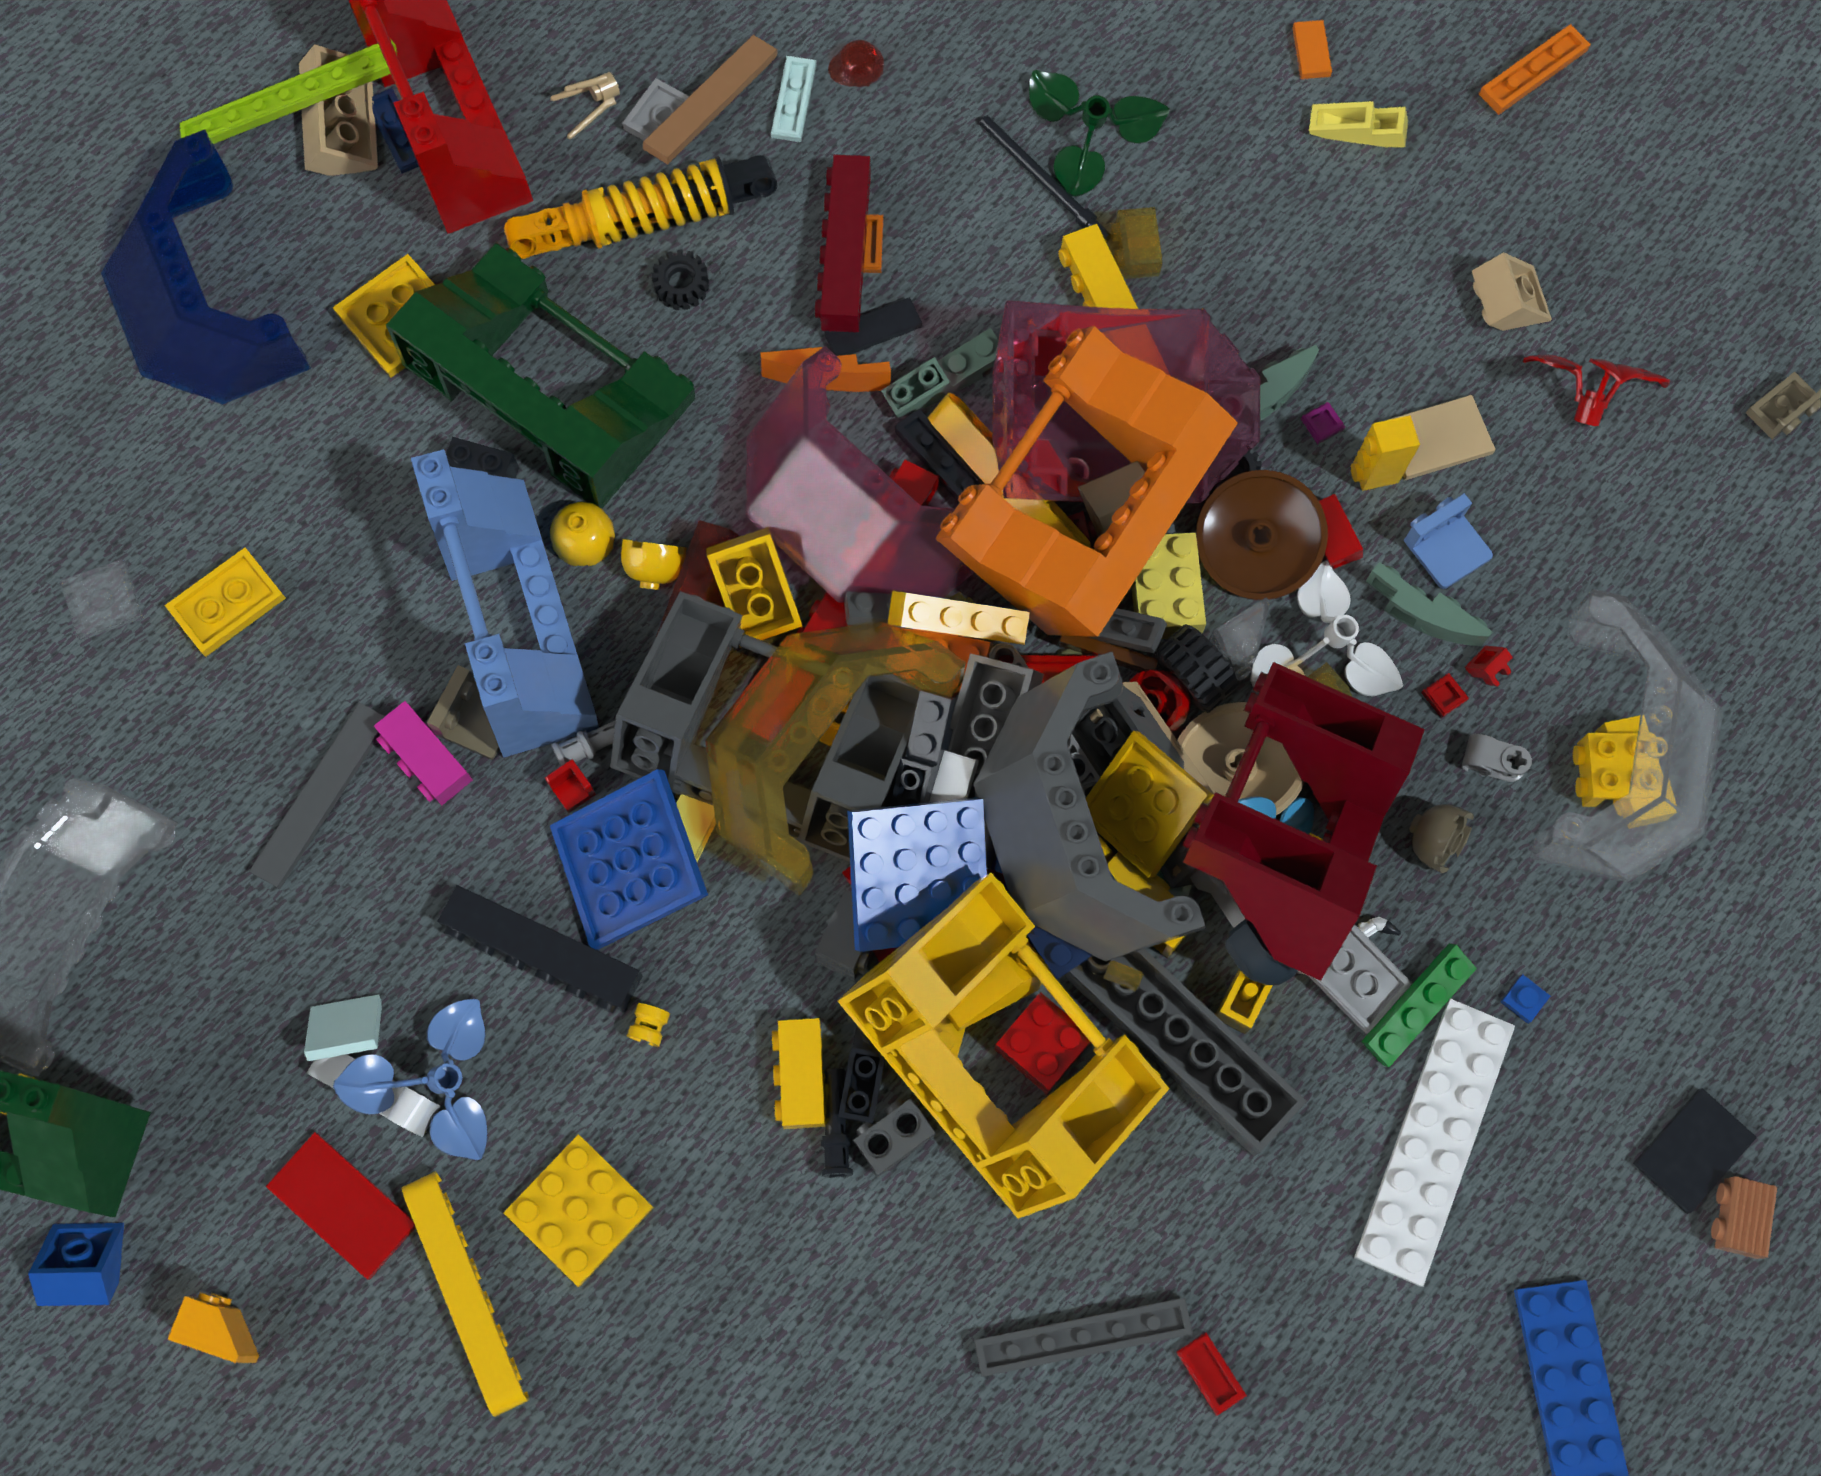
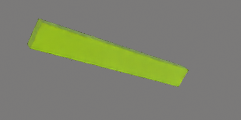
(290, 95)

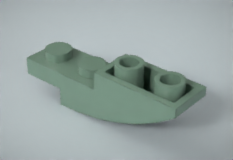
(948, 375)
(1283, 379)
(1437, 618)

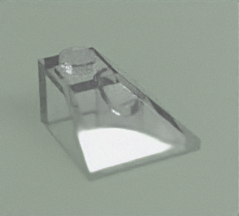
(1241, 638)

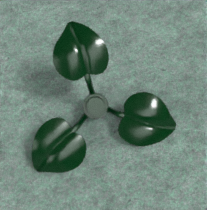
(1080, 169)

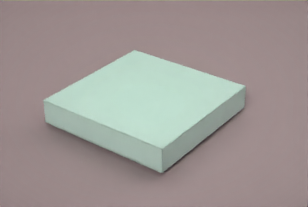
(343, 1027)

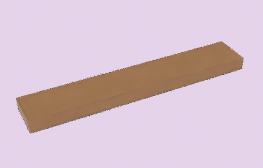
(709, 99)

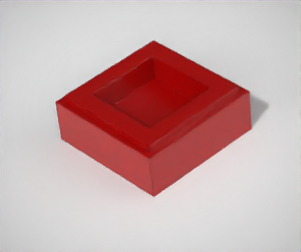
(1445, 695)

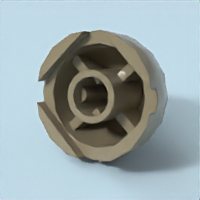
(1439, 832)

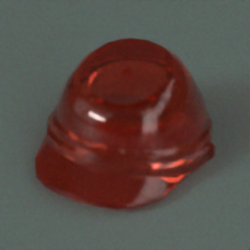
(857, 64)

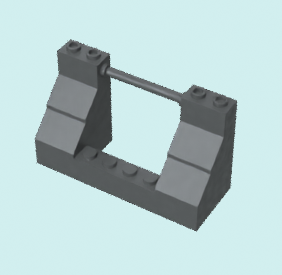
(674, 690)

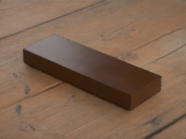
(1123, 657)

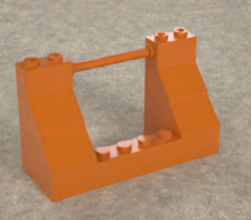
(1149, 420)

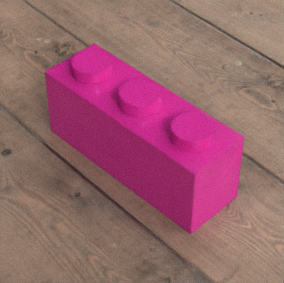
(421, 754)

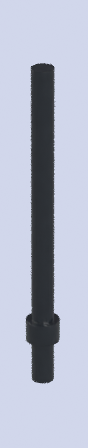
(1084, 217)

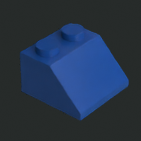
(78, 1265)

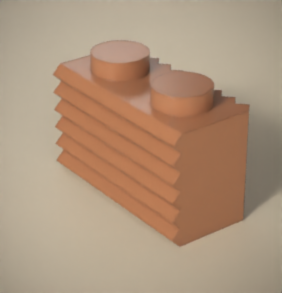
(1744, 1217)

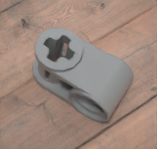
(1493, 756)

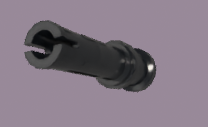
(836, 1140)

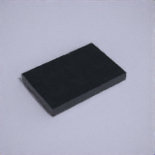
(1694, 1150)

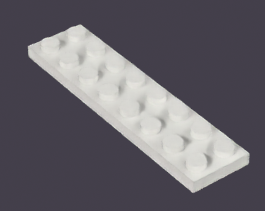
(1434, 1143)

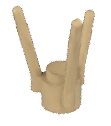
(601, 88)

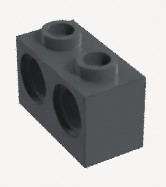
(899, 1143)

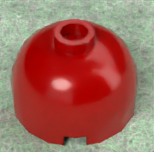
(1166, 695)

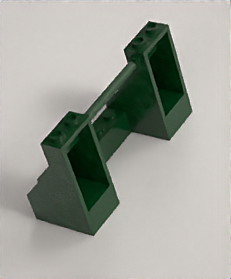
(590, 447)
(68, 1144)

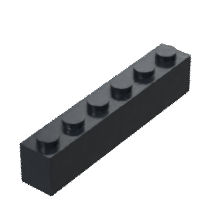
(541, 949)

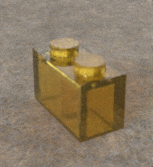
(1137, 243)

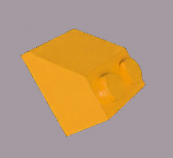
(214, 1328)

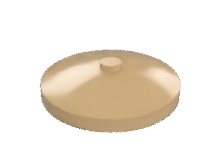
(1217, 744)

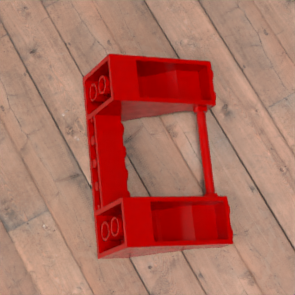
(462, 160)

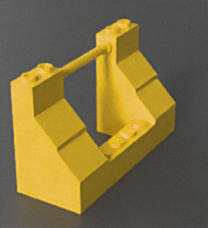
(1066, 1136)

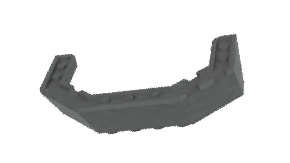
(1047, 830)

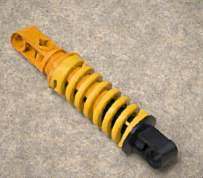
(642, 206)

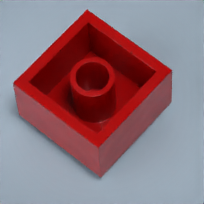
(1042, 1043)

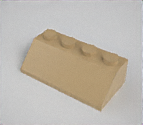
(341, 129)

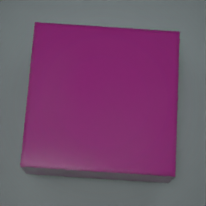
(1323, 423)

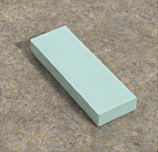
(793, 99)

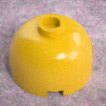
(582, 534)
(652, 562)

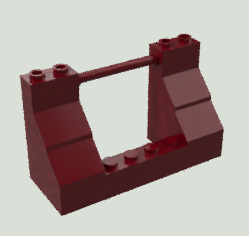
(1286, 882)

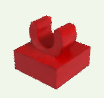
(1489, 663)

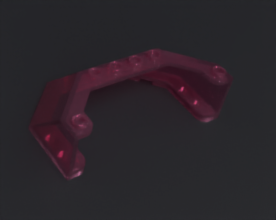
(835, 505)

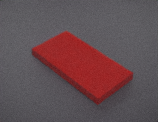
(342, 1205)

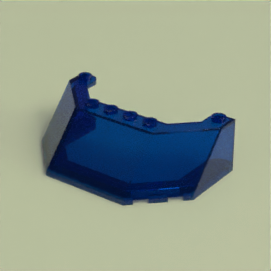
(162, 302)

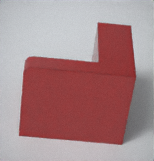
(570, 786)

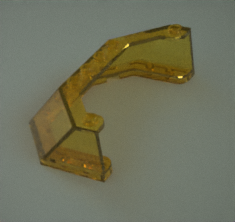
(785, 717)

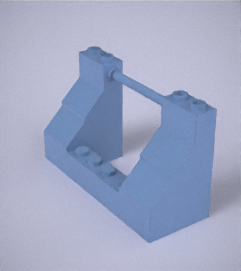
(486, 526)

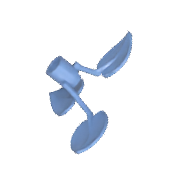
(461, 1127)

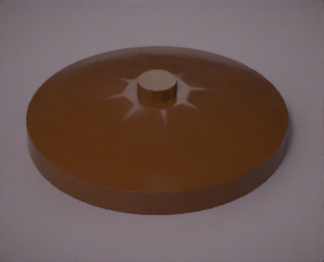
(1261, 534)

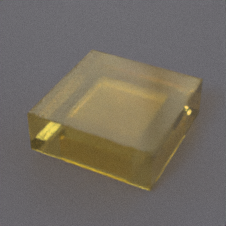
(1123, 975)

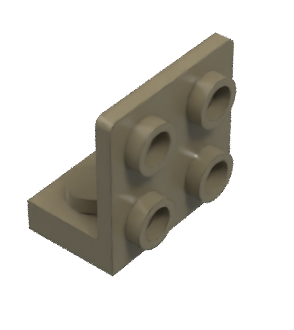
(461, 716)

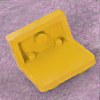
(1604, 766)

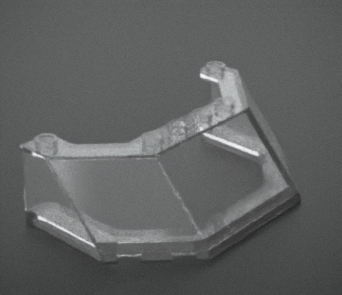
(1671, 758)
(53, 899)

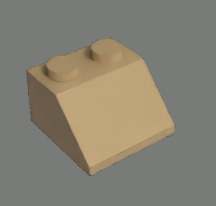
(1510, 293)

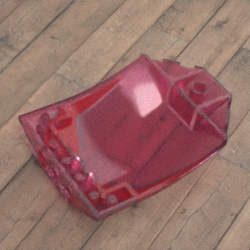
(1171, 339)

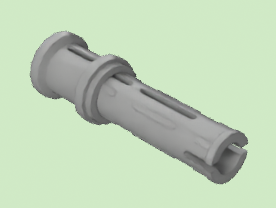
(584, 744)

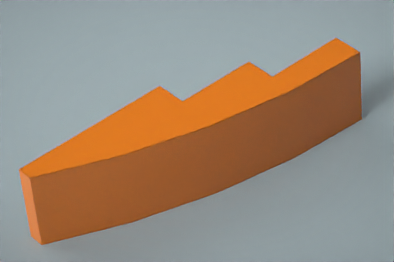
(852, 377)

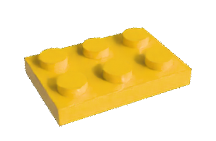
(225, 602)

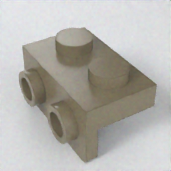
(1784, 405)

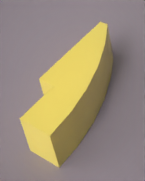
(1360, 123)

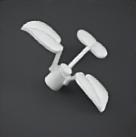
(1326, 595)

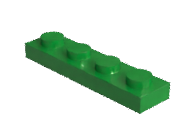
(1419, 1005)

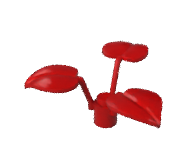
(1594, 402)

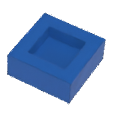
(1525, 999)

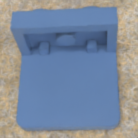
(1447, 542)

